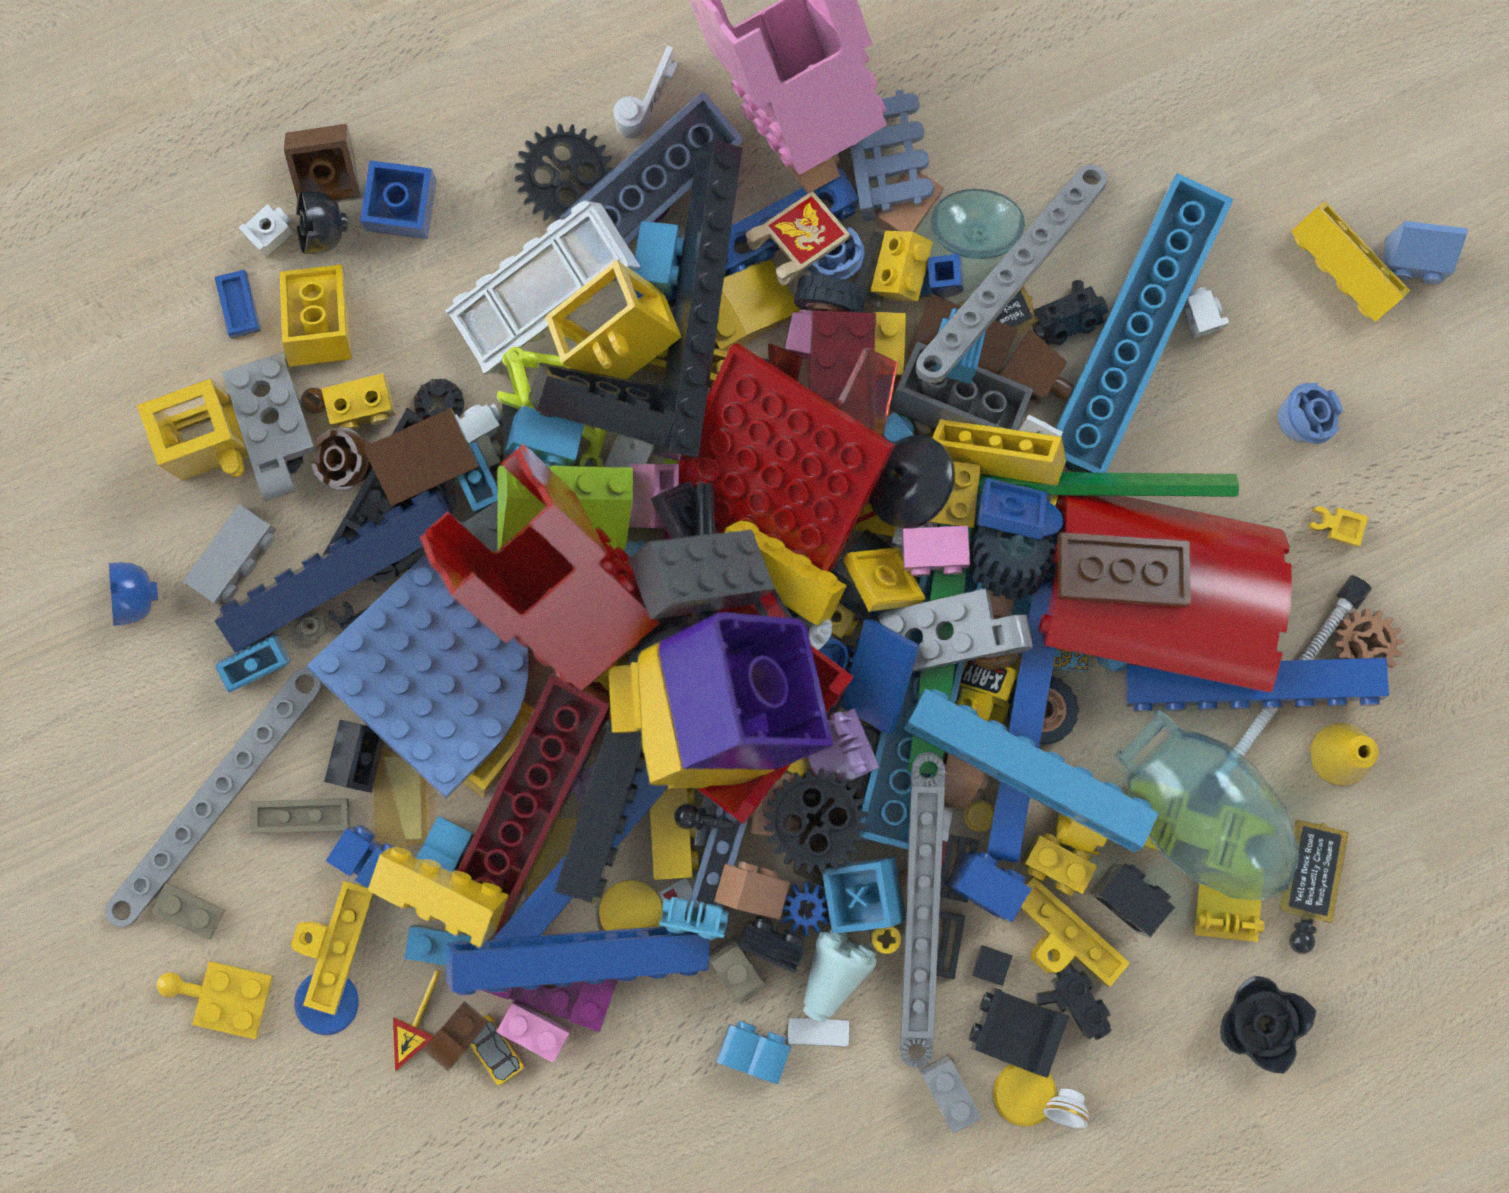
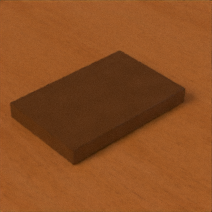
(996, 342)
(421, 456)

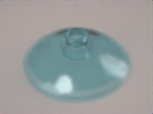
(977, 223)

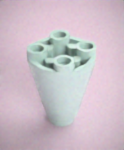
(835, 973)

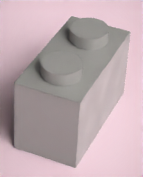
(950, 1094)

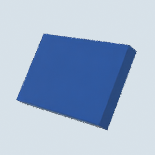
(880, 676)

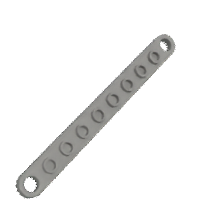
(1011, 274)
(213, 798)
(922, 909)

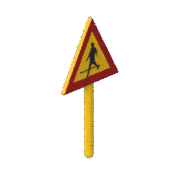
(408, 1037)

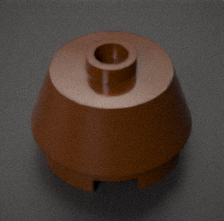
(341, 458)

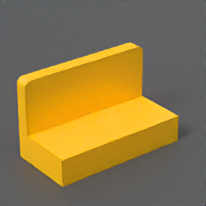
(625, 698)

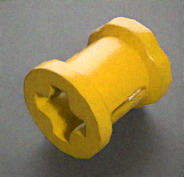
(891, 946)

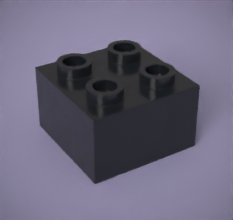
(1132, 899)

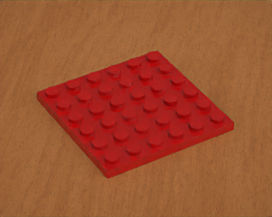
(784, 459)

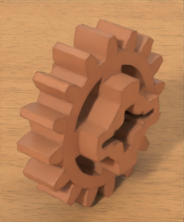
(1373, 630)

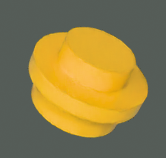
(979, 816)

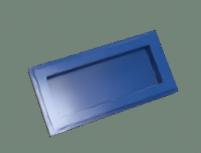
(237, 303)

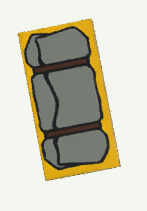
(496, 1053)

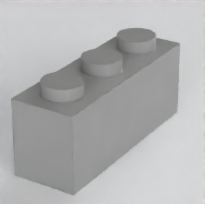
(230, 556)

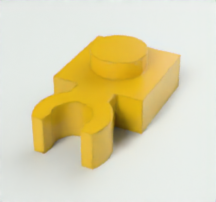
(1343, 525)

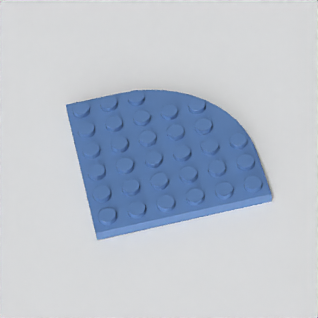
(427, 678)

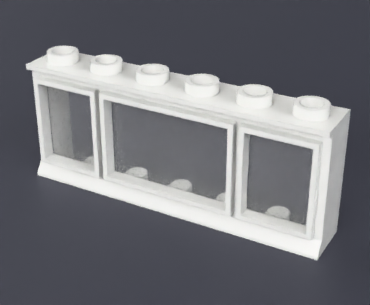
(513, 302)

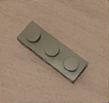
(300, 815)

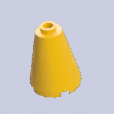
(1343, 754)

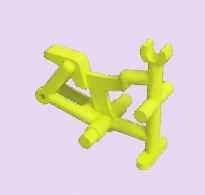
(515, 360)

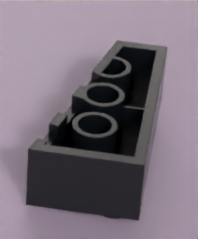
(603, 402)

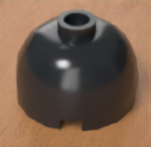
(319, 222)

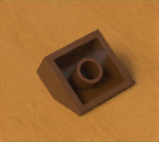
(322, 161)

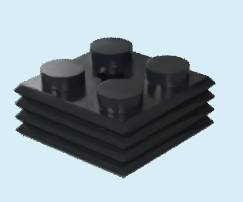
(777, 948)

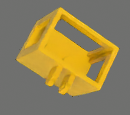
(625, 340)
(202, 453)

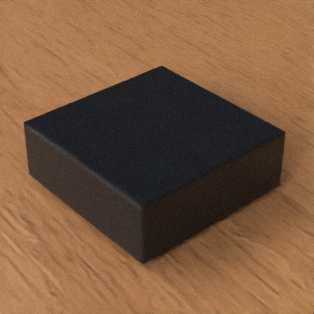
(992, 965)

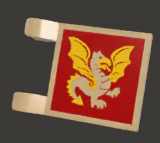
(803, 233)

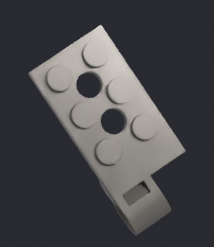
(274, 443)
(974, 626)

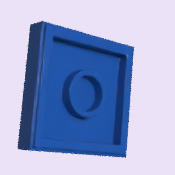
(1012, 508)

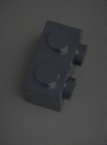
(354, 757)

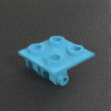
(707, 923)

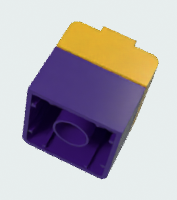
(730, 701)

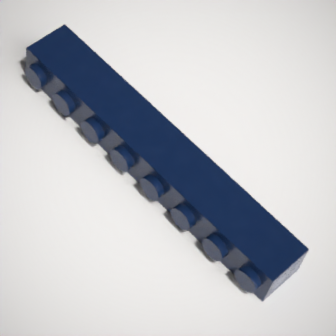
(331, 573)

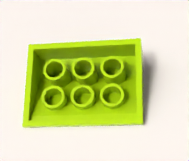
(602, 491)

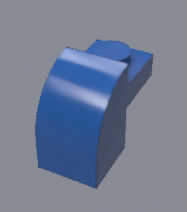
(943, 276)

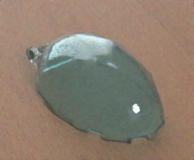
(1213, 811)

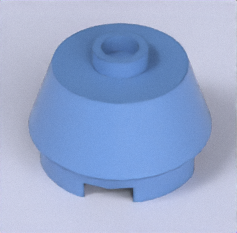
(843, 260)
(1310, 414)

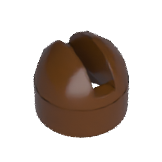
(309, 405)

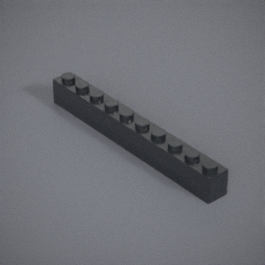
(699, 295)
(607, 796)

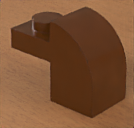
(456, 1036)

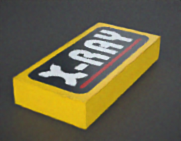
(990, 682)

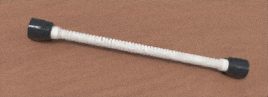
(1350, 596)

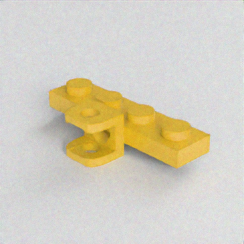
(1068, 938)
(333, 946)

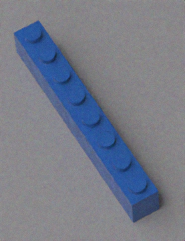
(1295, 682)
(573, 958)

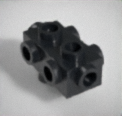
(1069, 315)
(1074, 995)

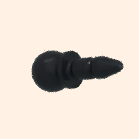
(688, 817)
(1302, 939)

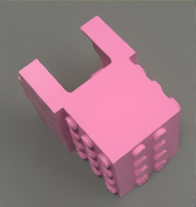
(799, 74)

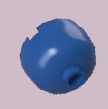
(130, 592)

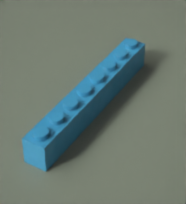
(1031, 770)

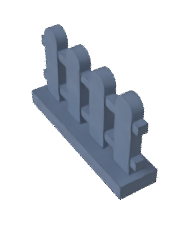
(892, 165)

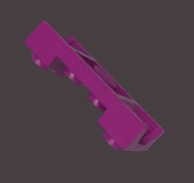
(579, 1003)

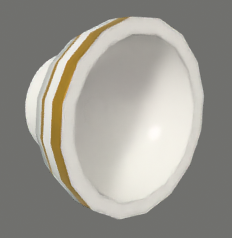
(1068, 1109)

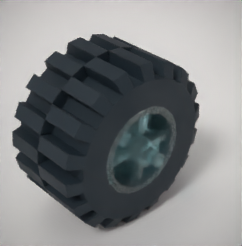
(1010, 562)

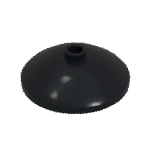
(921, 488)

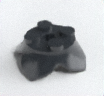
(1289, 1020)

